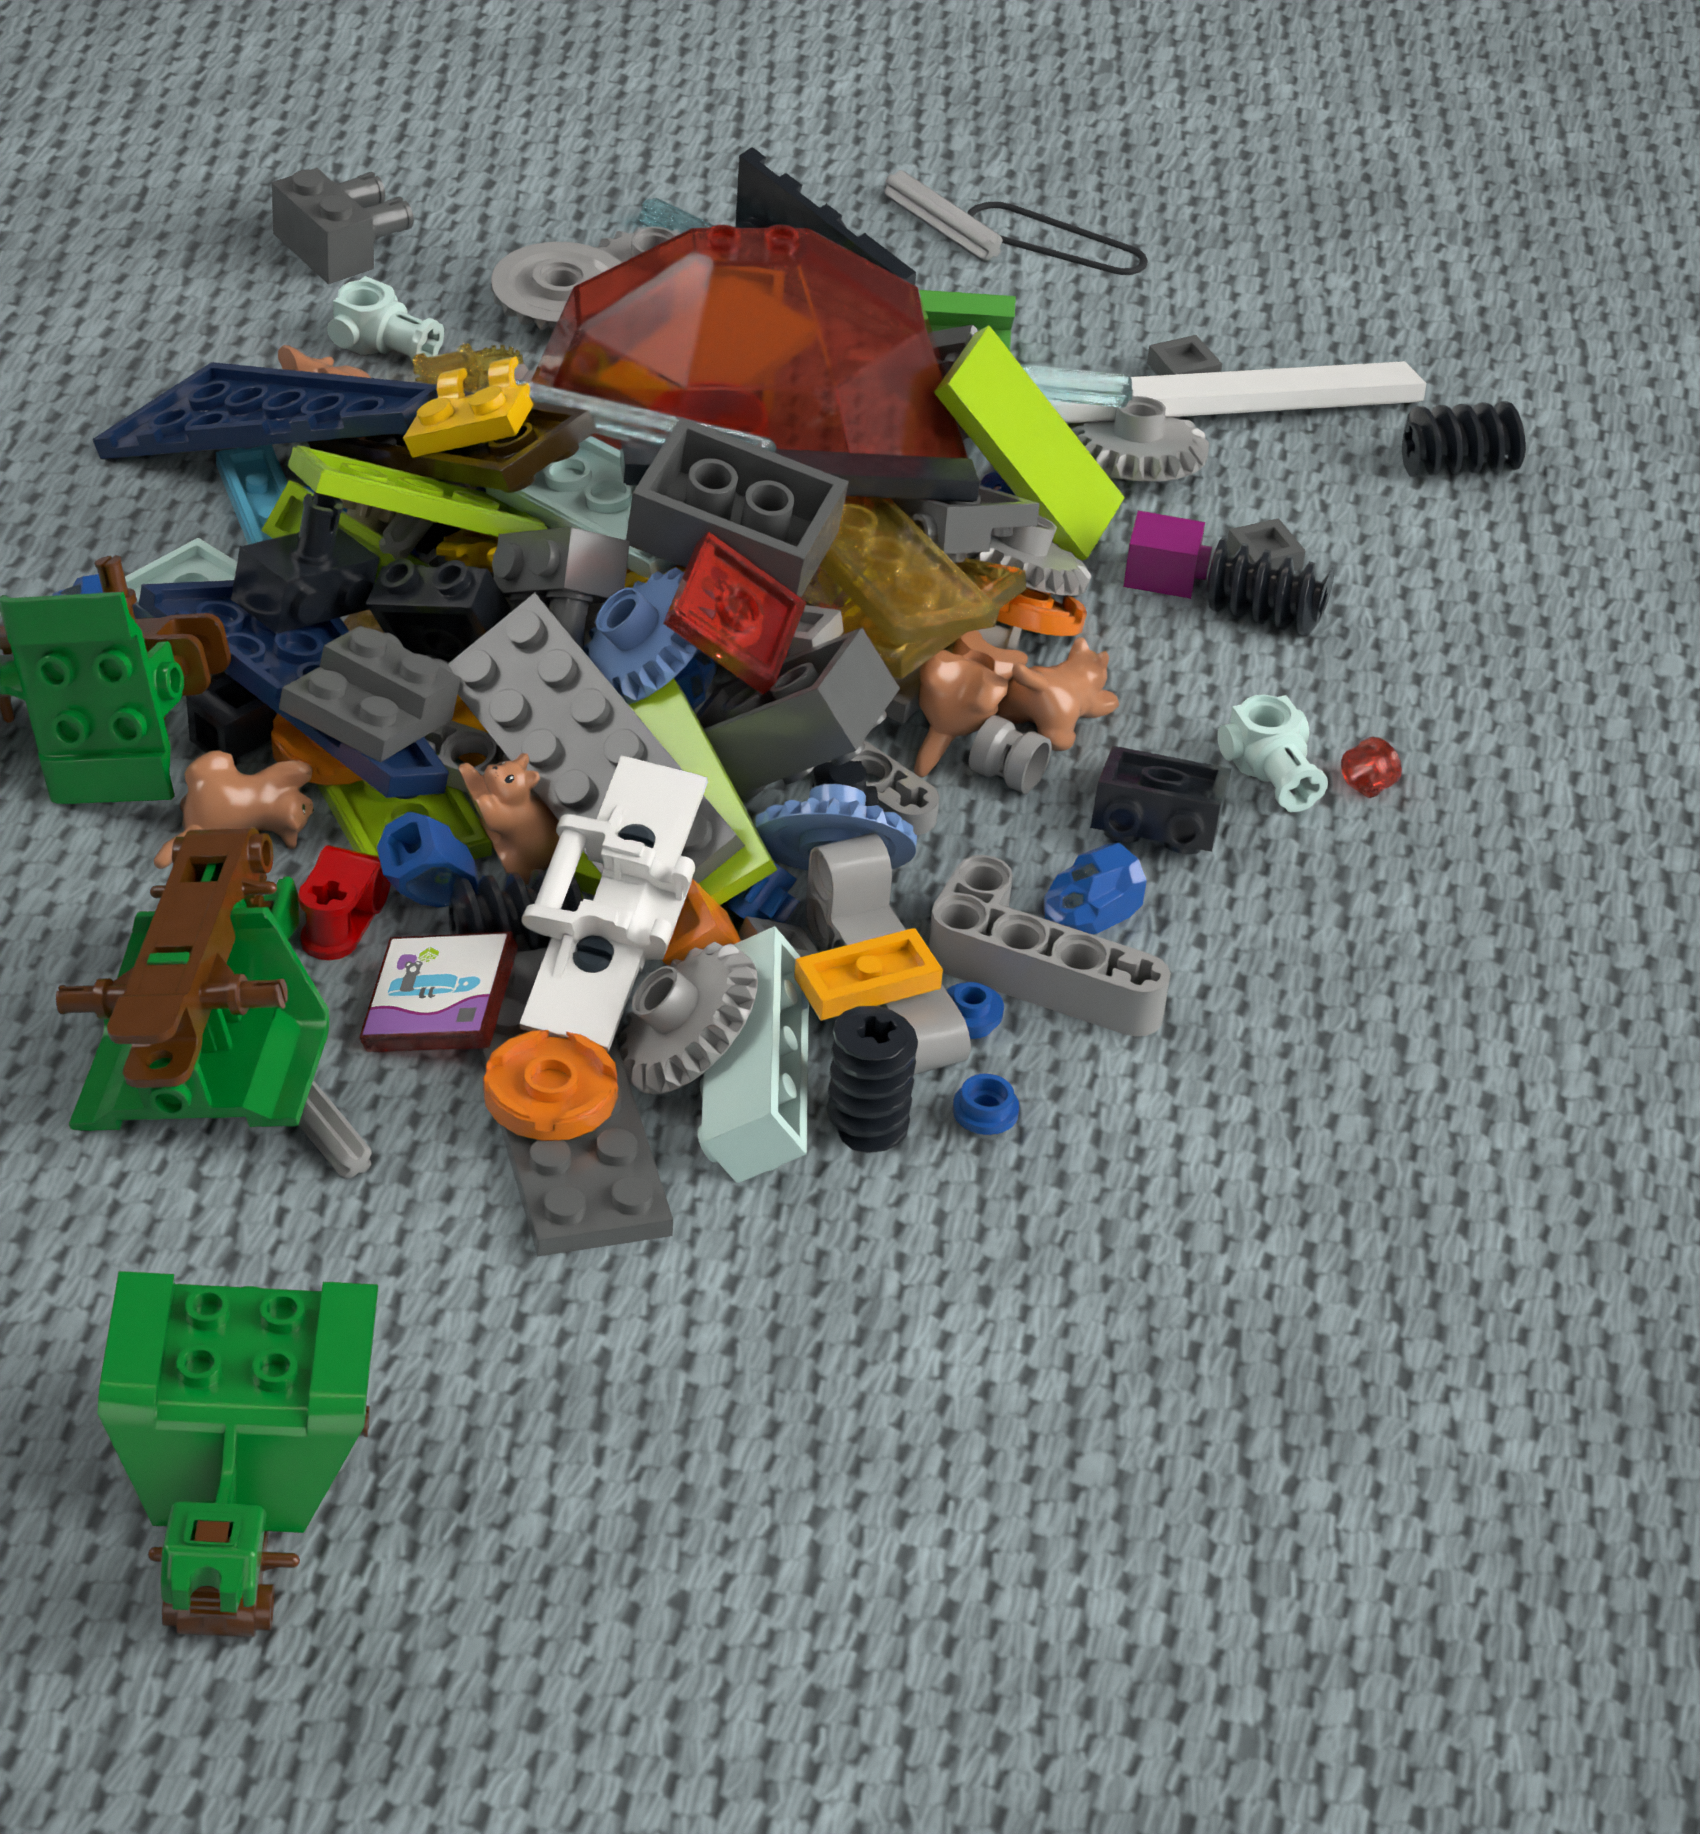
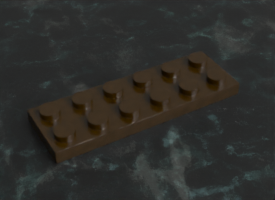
(504, 464)

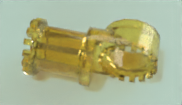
(474, 362)

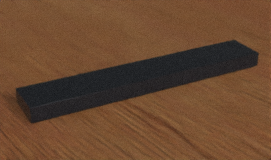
(867, 473)

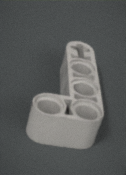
(850, 905)
(1040, 960)

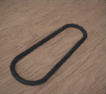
(1075, 259)

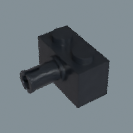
(307, 573)

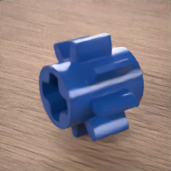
(767, 898)

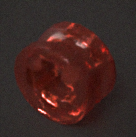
(1373, 753)

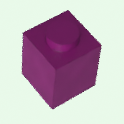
(1166, 555)

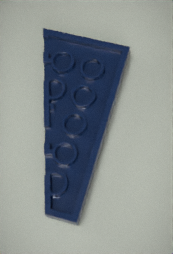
(263, 406)
(269, 661)

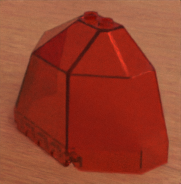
(760, 339)

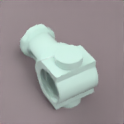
(373, 321)
(1269, 743)

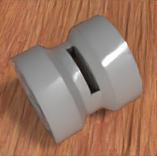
(1010, 754)

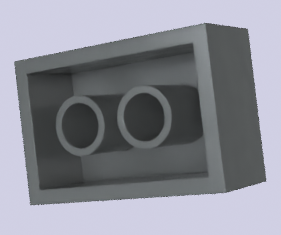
(744, 495)
(811, 715)

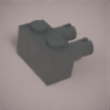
(331, 223)
(563, 568)

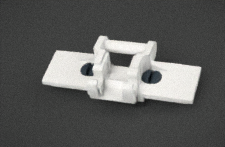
(635, 906)

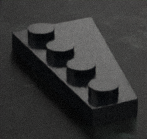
(775, 200)

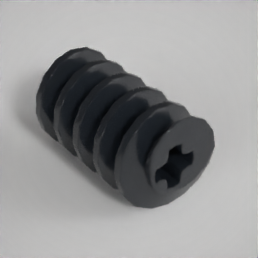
(1463, 434)
(1267, 589)
(501, 911)
(871, 1078)

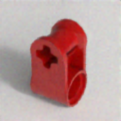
(340, 901)

